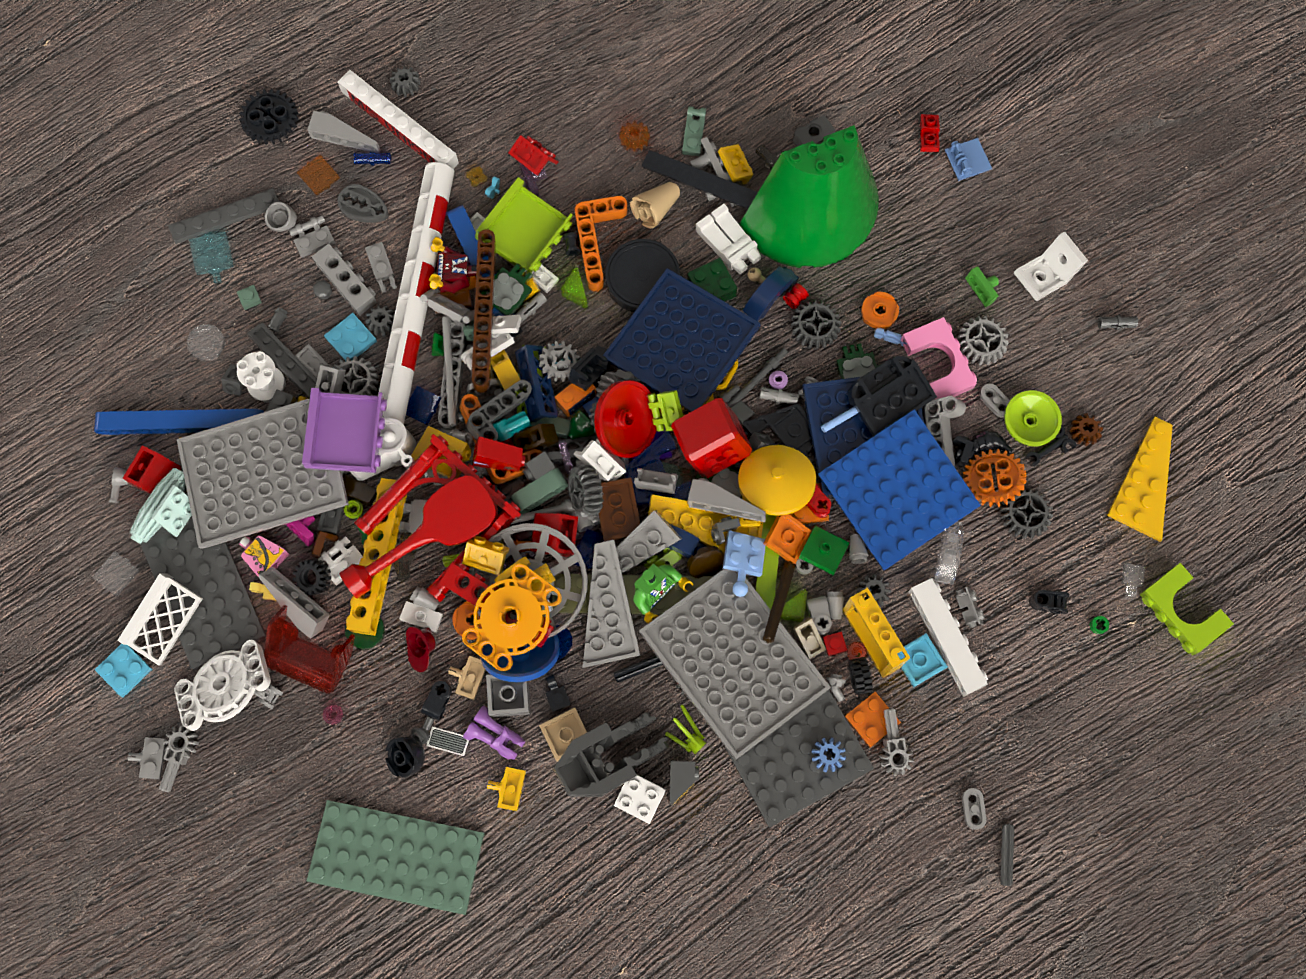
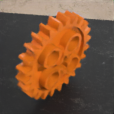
(1012, 475)

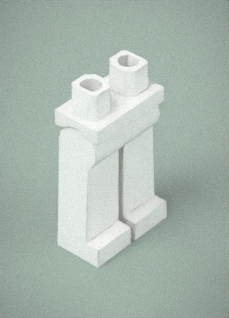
(728, 239)

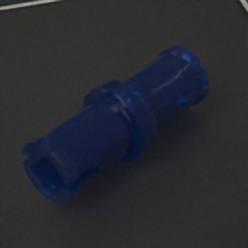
(372, 158)

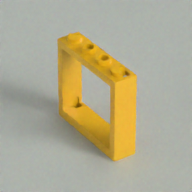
(875, 633)

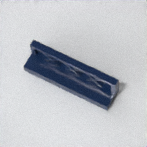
(527, 368)

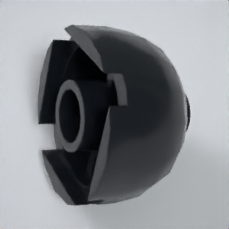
(405, 756)

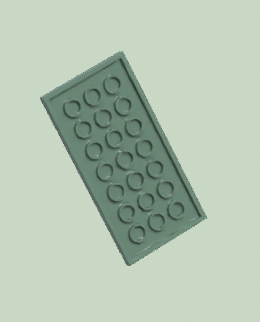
(396, 857)

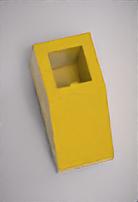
(504, 369)

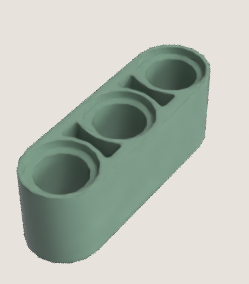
(539, 491)

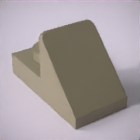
(809, 638)

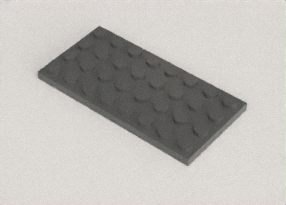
(226, 611)

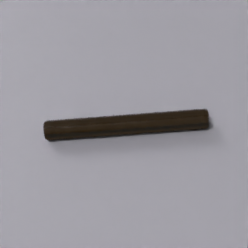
(779, 602)

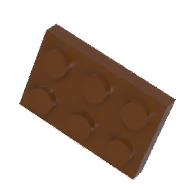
(619, 510)

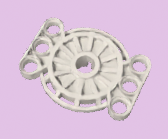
(217, 698)

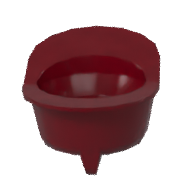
(419, 646)

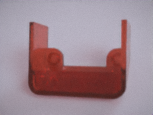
(302, 659)

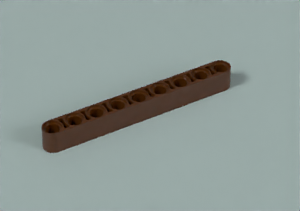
(485, 318)

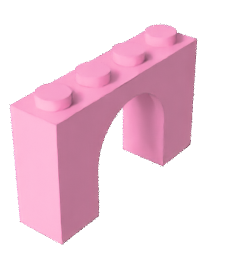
(939, 335)

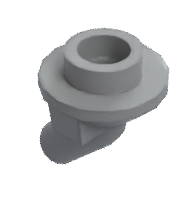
(835, 682)

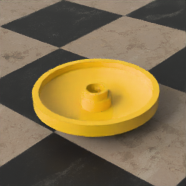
(777, 479)

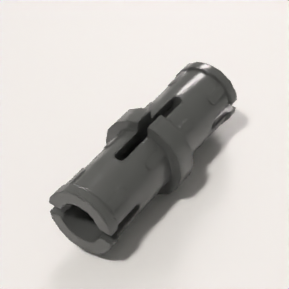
(1117, 322)

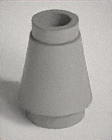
(858, 552)
(424, 598)
(835, 604)

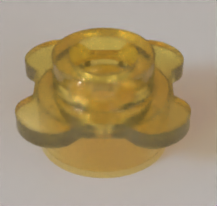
(477, 171)

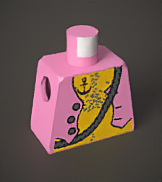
(262, 554)

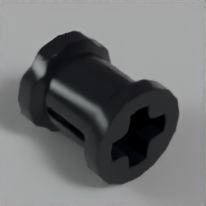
(572, 245)

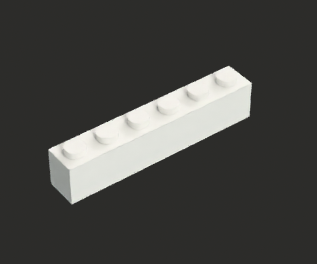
(947, 637)

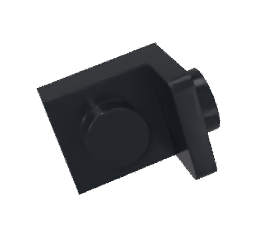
(963, 452)

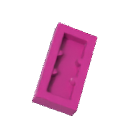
(300, 529)

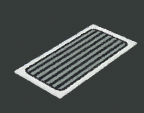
(447, 741)

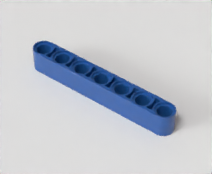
(466, 236)

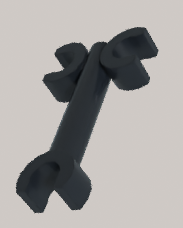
(1061, 439)

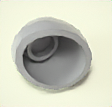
(280, 217)

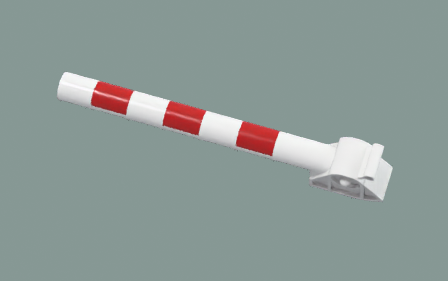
(410, 318)

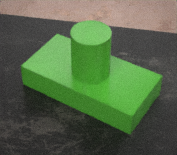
(983, 286)

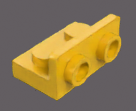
(736, 163)
(485, 555)

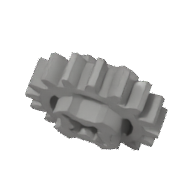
(556, 354)

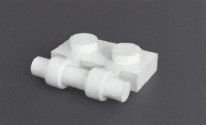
(349, 557)

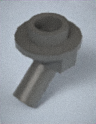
(422, 734)

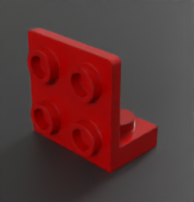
(531, 154)

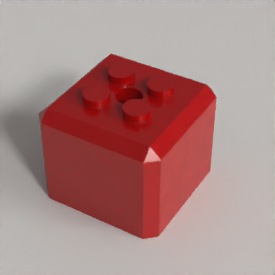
(711, 438)

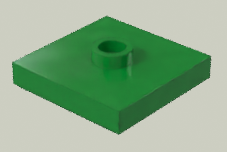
(824, 550)

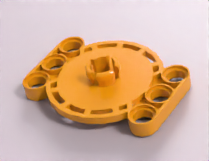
(529, 616)

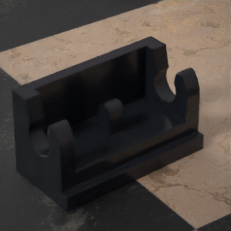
(588, 369)

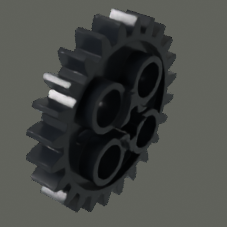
(258, 128)

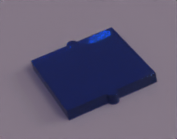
(422, 405)

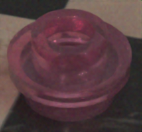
(328, 710)

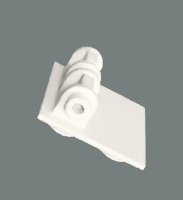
(640, 798)

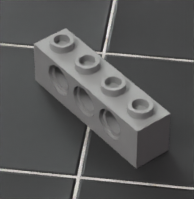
(359, 302)

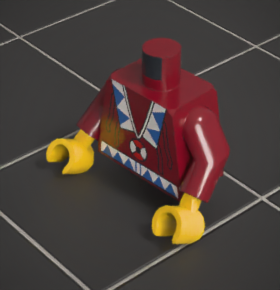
(452, 269)

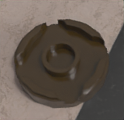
(706, 562)

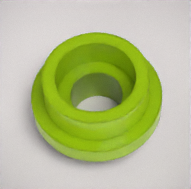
(353, 503)

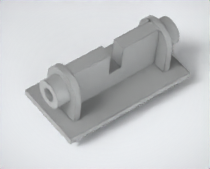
(973, 614)

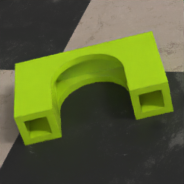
(1192, 636)

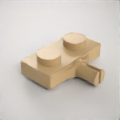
(469, 677)

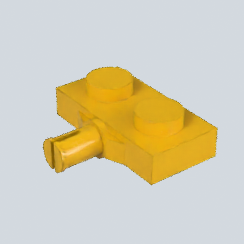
(509, 788)

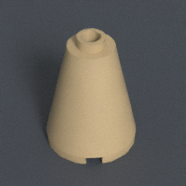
(654, 203)

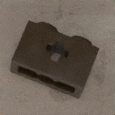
(536, 437)

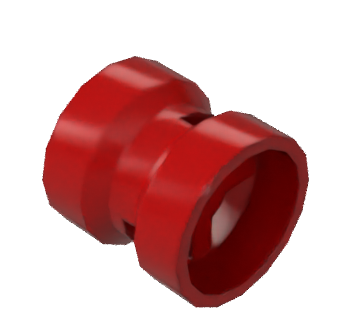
(795, 296)

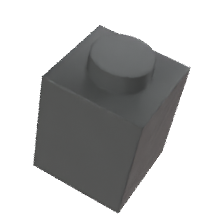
(538, 467)

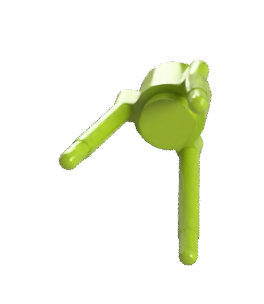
(694, 742)

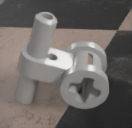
(268, 696)

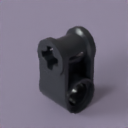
(1053, 601)
(435, 703)

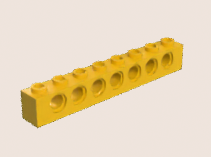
(373, 603)

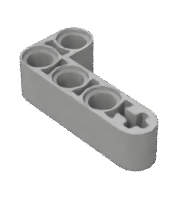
(942, 419)

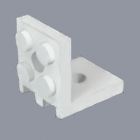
(1051, 267)

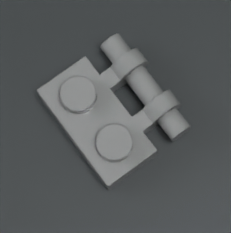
(314, 240)

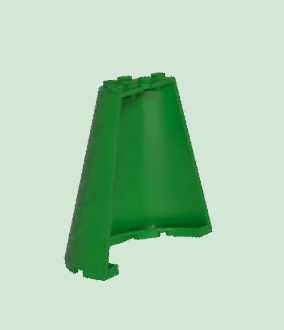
(815, 203)

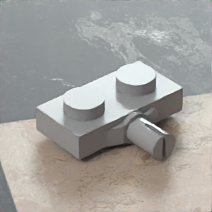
(150, 758)

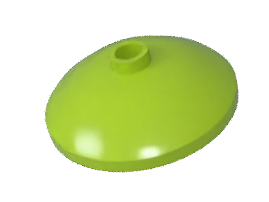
(1041, 411)

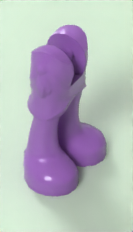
(498, 743)

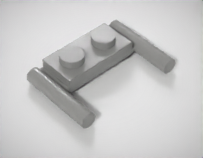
(448, 307)

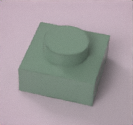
(249, 297)

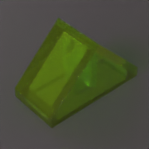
(574, 290)
(795, 607)

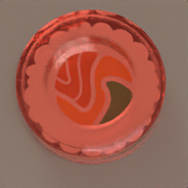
(856, 650)

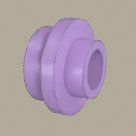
(778, 385)

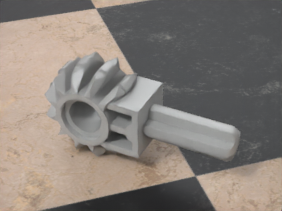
(894, 744)
(176, 755)

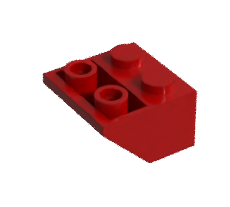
(148, 469)
(563, 523)

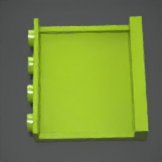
(524, 227)

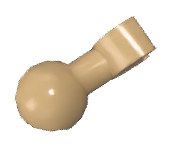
(756, 275)

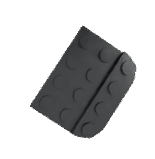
(890, 393)

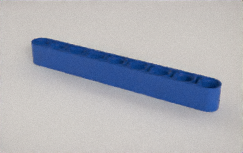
(166, 420)

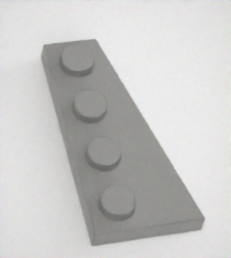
(645, 541)

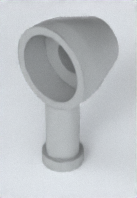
(117, 481)

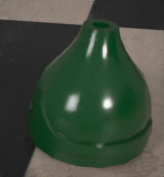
(580, 426)

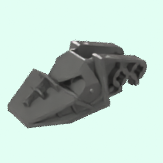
(581, 765)

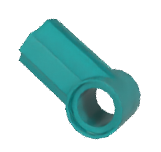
(511, 425)

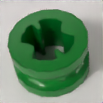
(1093, 624)

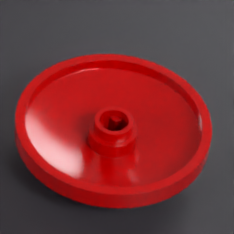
(624, 419)

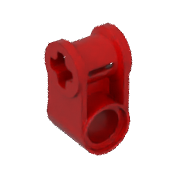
(821, 499)

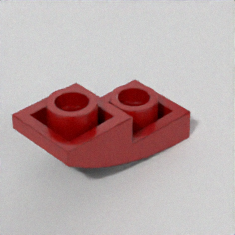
(929, 133)

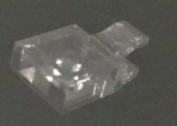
(1133, 577)

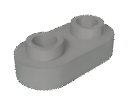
(993, 403)
(974, 809)

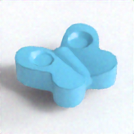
(494, 188)

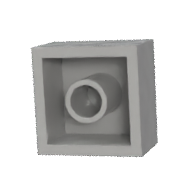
(507, 697)

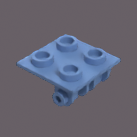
(967, 158)

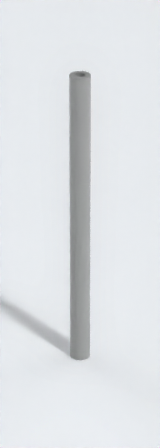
(448, 371)

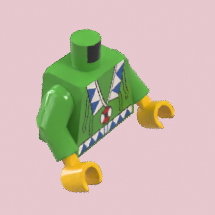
(654, 586)

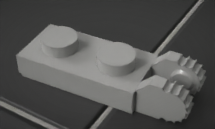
(380, 265)

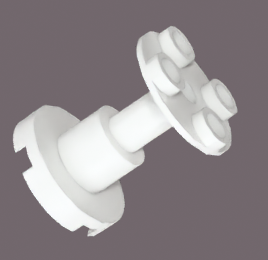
(260, 376)

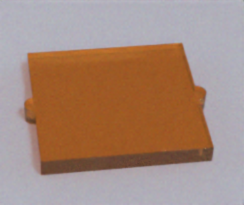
(318, 175)

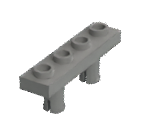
(710, 158)

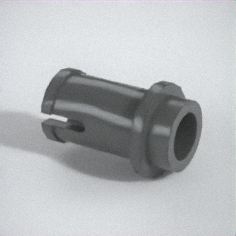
(277, 319)

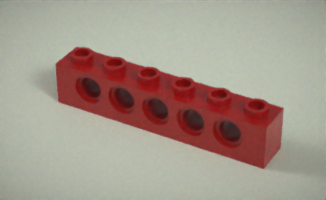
(453, 579)

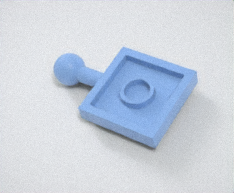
(745, 556)

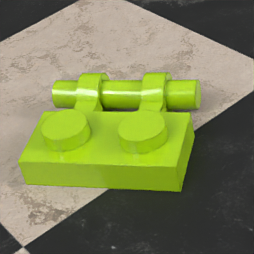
(669, 406)

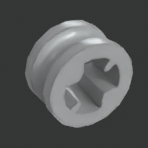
(803, 572)

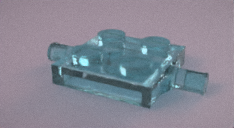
(211, 254)

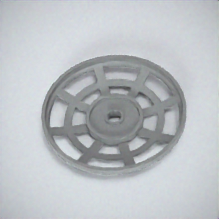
(537, 562)

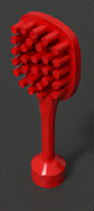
(449, 517)

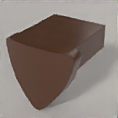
(319, 542)

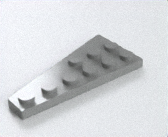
(609, 619)

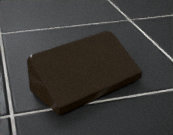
(359, 491)

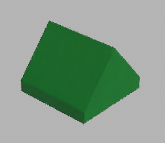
(437, 346)

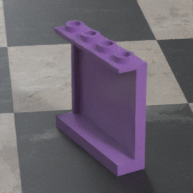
(344, 431)

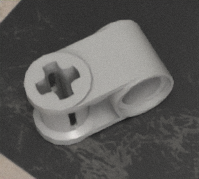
(819, 611)

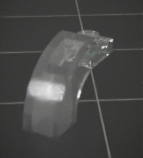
(949, 554)

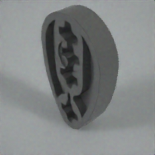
(364, 195)

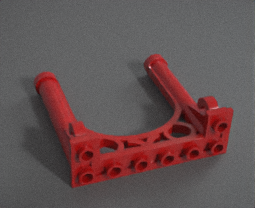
(411, 479)

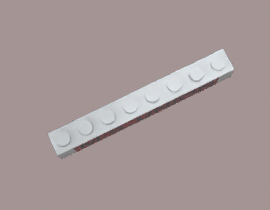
(396, 120)

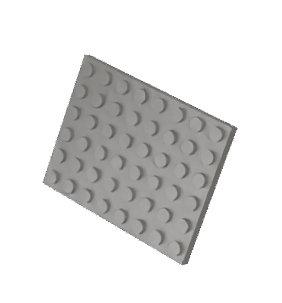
(254, 477)
(727, 669)

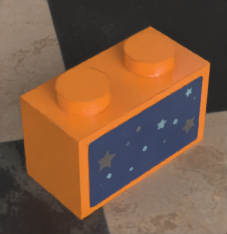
(574, 398)

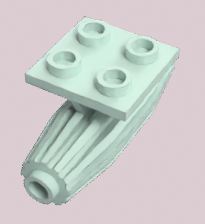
(164, 508)

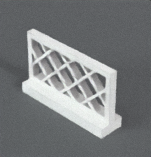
(148, 607)

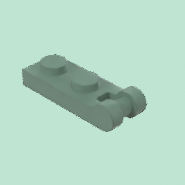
(693, 131)

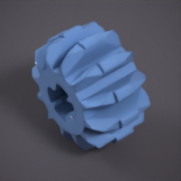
(833, 751)

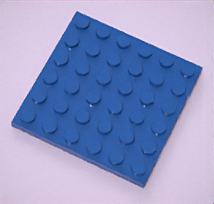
(899, 490)

